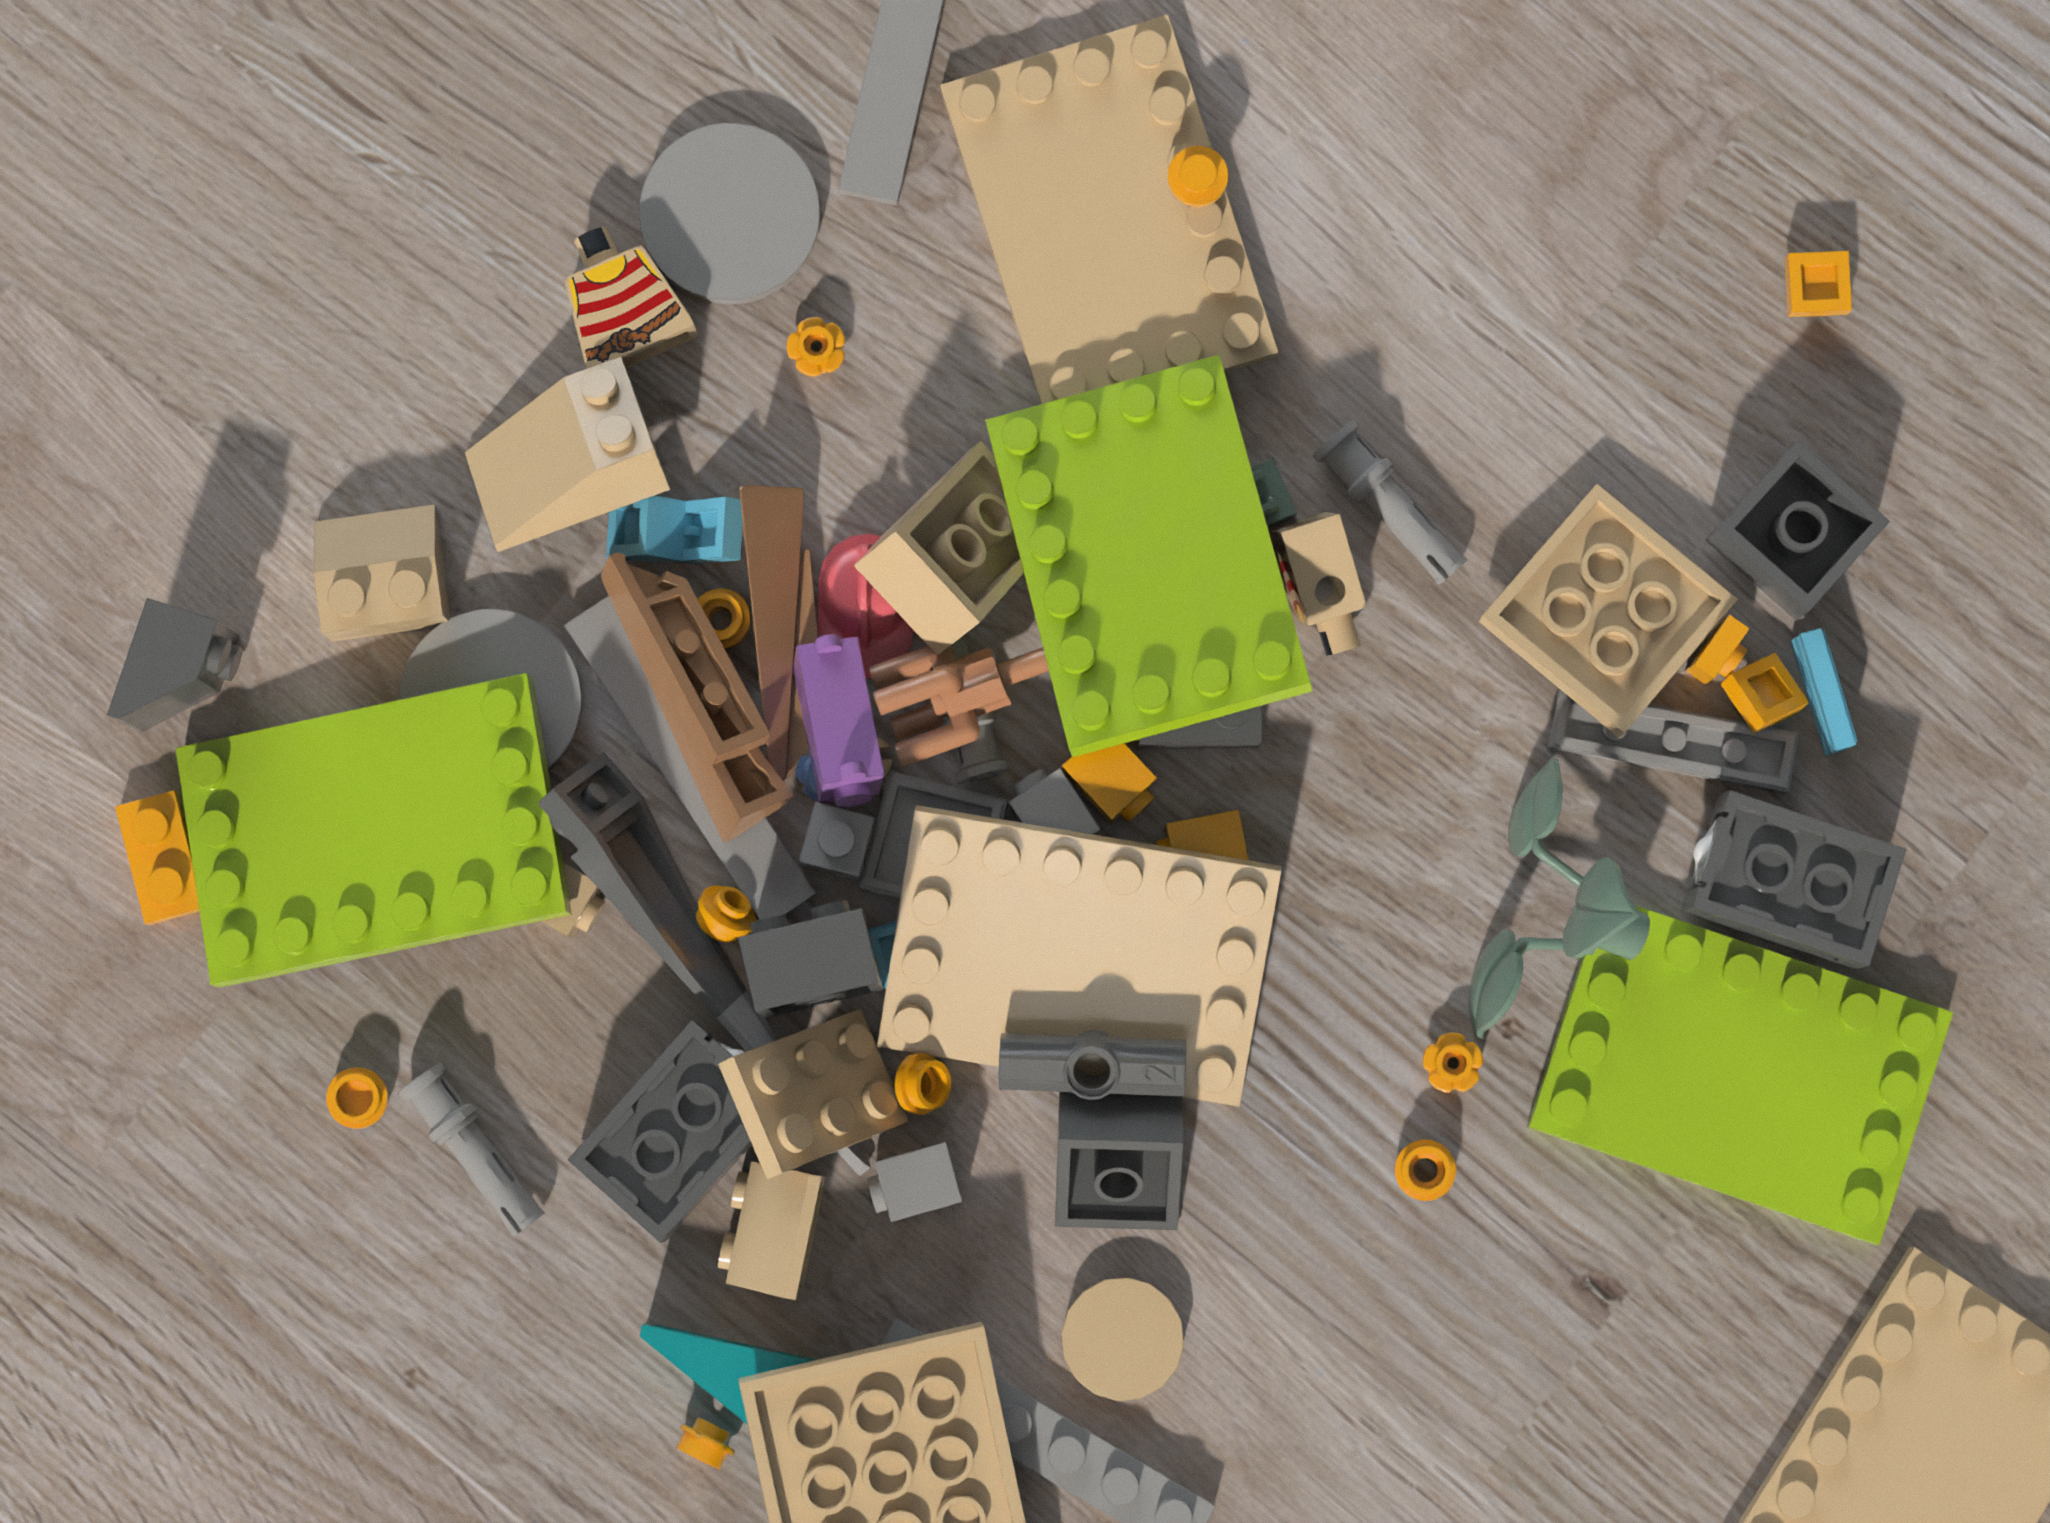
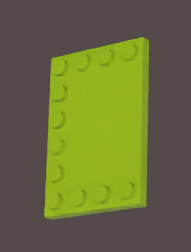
(1147, 556)
(372, 831)
(1744, 1074)

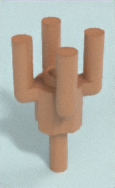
(955, 687)

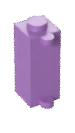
(838, 720)

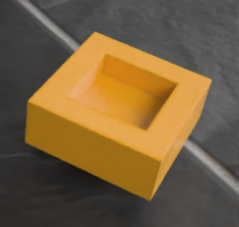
(1818, 284)
(1720, 652)
(1764, 693)

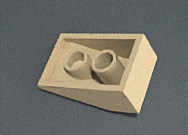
(566, 457)
(948, 553)

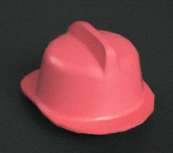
(856, 609)

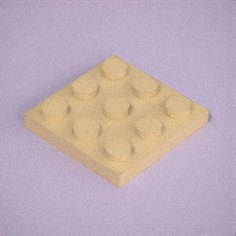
(1608, 610)

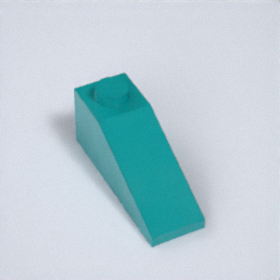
(716, 1361)

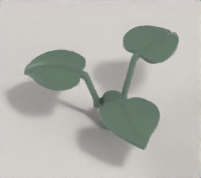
(1599, 919)

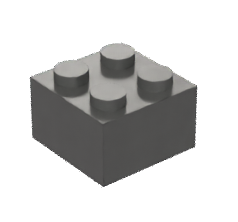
(1797, 530)

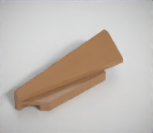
(781, 611)
(698, 695)

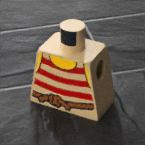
(623, 304)
(1308, 553)

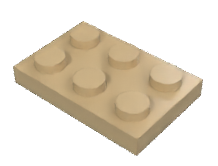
(813, 1093)

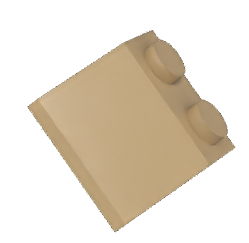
(380, 573)
(773, 1231)

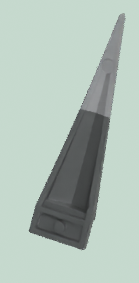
(636, 872)

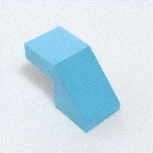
(677, 530)

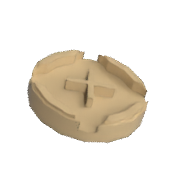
(1122, 1339)

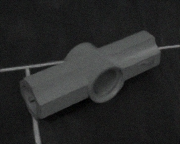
(1050, 1064)

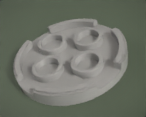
(729, 213)
(495, 646)

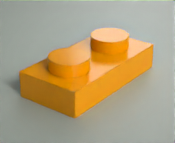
(159, 856)

